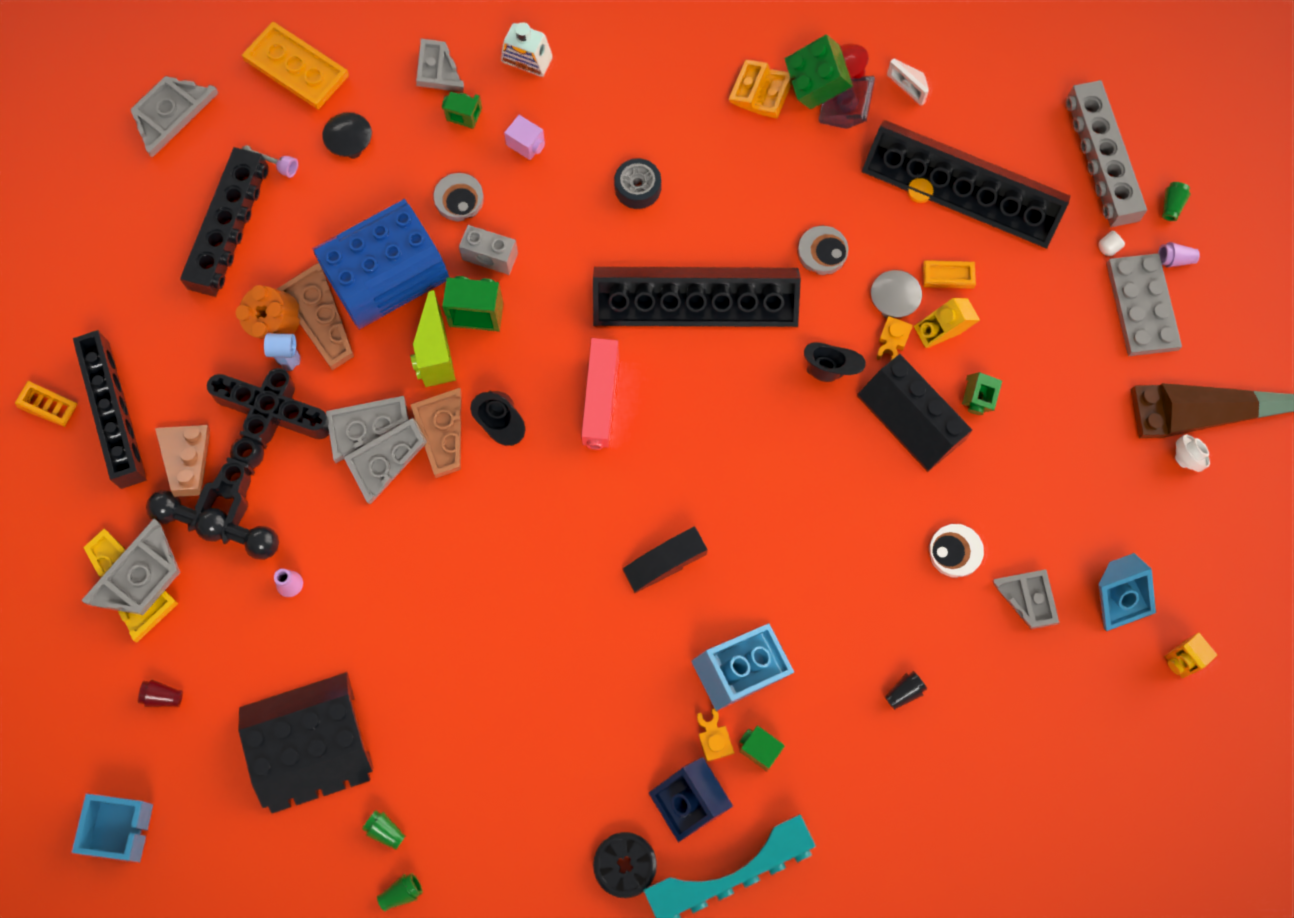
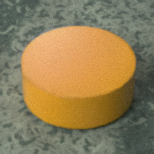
(923, 185)

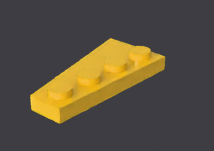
(103, 553)

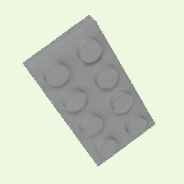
(1144, 304)

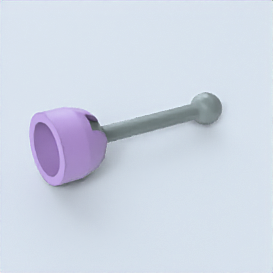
(285, 165)

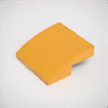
(761, 89)

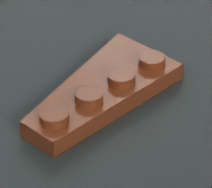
(320, 315)

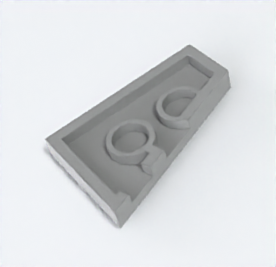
(360, 424)
(384, 458)

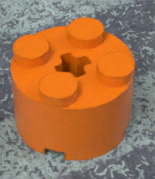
(268, 311)

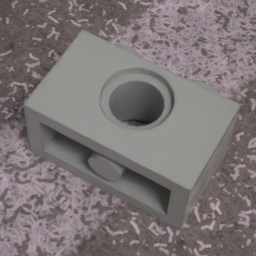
(488, 249)

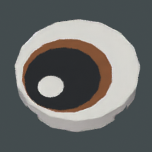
(956, 550)

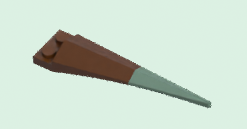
(1180, 409)

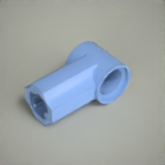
(283, 349)

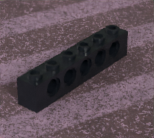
(213, 230)
(109, 409)

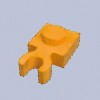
(894, 337)
(715, 740)

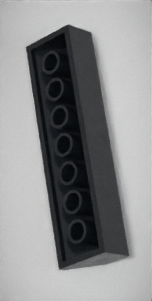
(967, 183)
(696, 296)

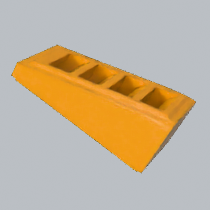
(28, 392)

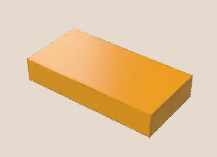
(949, 274)

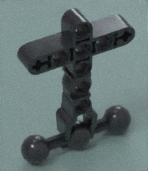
(213, 523)

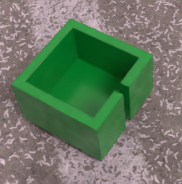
(818, 72)
(473, 303)

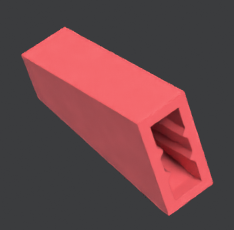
(600, 393)

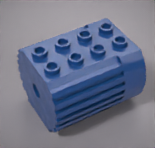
(381, 263)

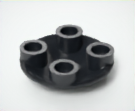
(347, 134)

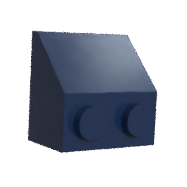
(690, 799)

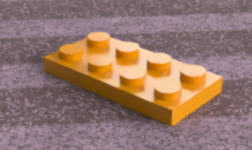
(295, 65)

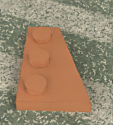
(441, 426)
(184, 457)

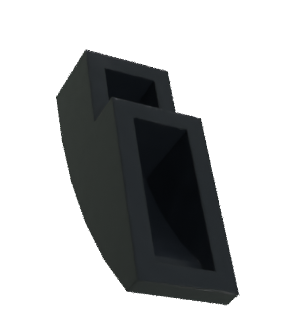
(665, 559)

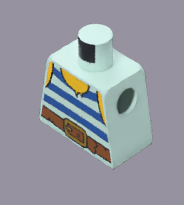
(526, 49)

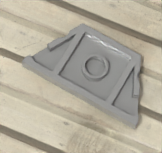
(168, 110)
(137, 575)

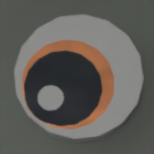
(458, 196)
(823, 250)

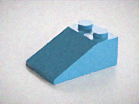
(742, 666)

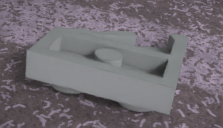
(436, 67)
(1030, 597)

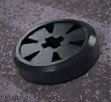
(607, 869)

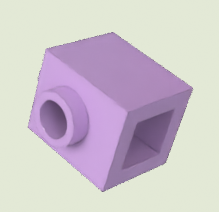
(525, 137)

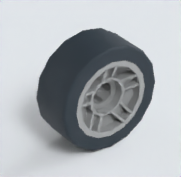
(632, 173)

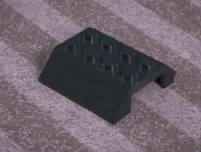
(303, 743)

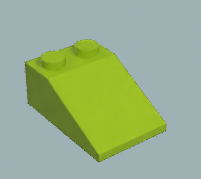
(432, 354)

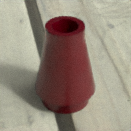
(159, 695)

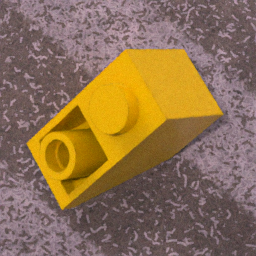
(947, 322)
(1190, 656)

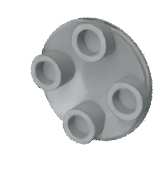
(896, 293)

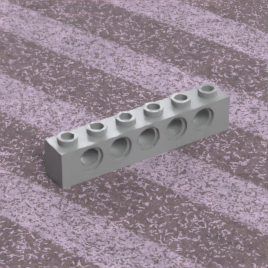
(1101, 119)

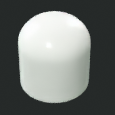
(1111, 244)

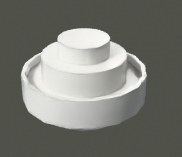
(1192, 453)

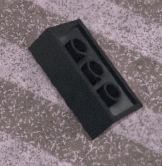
(914, 412)

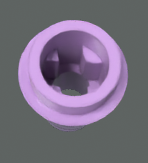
(1177, 255)
(291, 586)

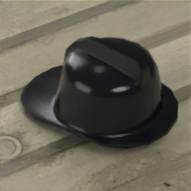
(832, 362)
(498, 417)

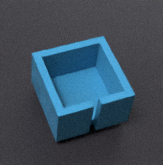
(112, 827)

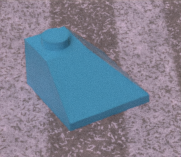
(1126, 592)

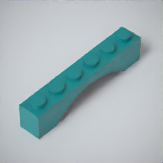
(785, 842)

